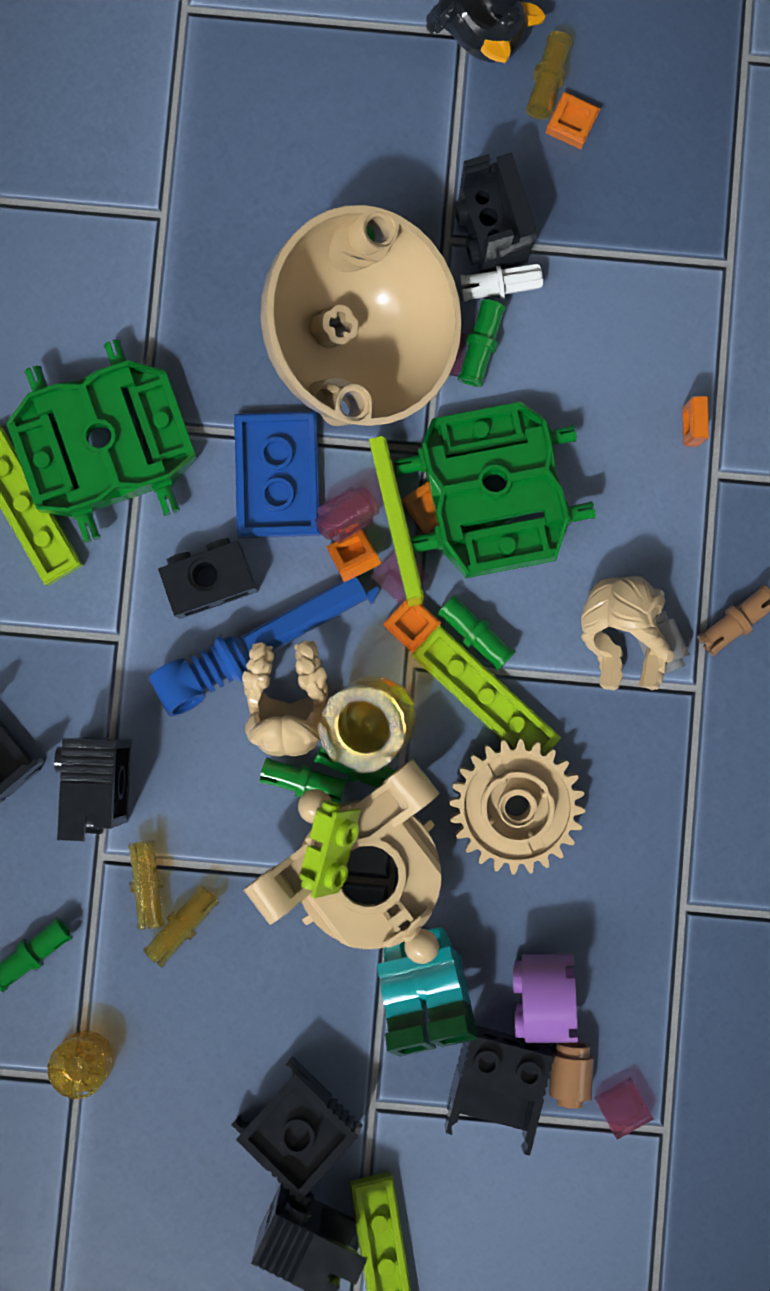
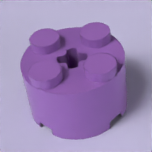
(548, 998)

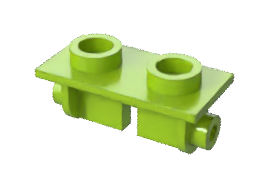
(325, 868)

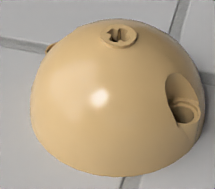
(361, 328)

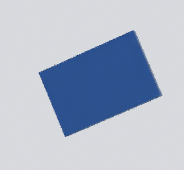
(276, 474)

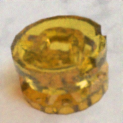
(80, 1064)

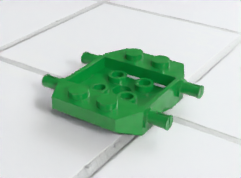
(501, 442)
(108, 472)

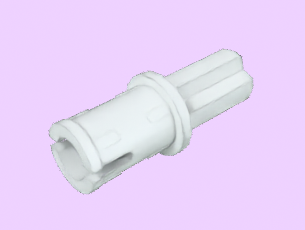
(501, 282)

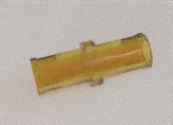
(549, 75)
(146, 885)
(181, 926)

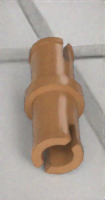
(736, 621)

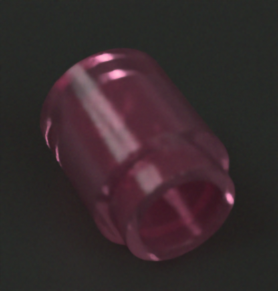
(346, 514)

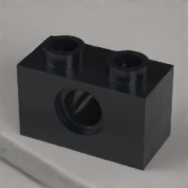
(232, 583)

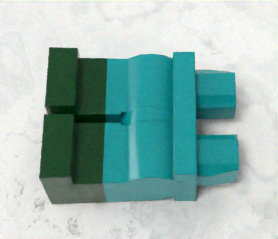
(425, 1001)

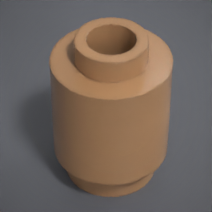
(571, 1075)

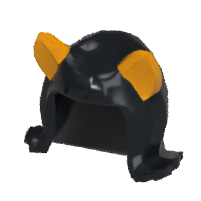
(485, 27)

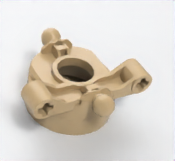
(386, 823)

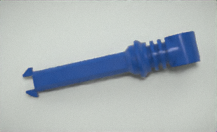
(183, 684)

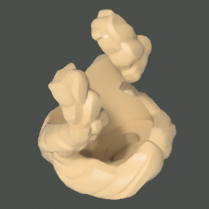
(632, 607)
(277, 725)

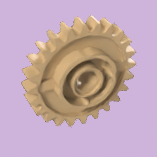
(525, 836)

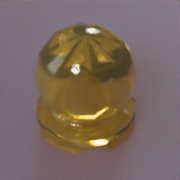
(367, 723)

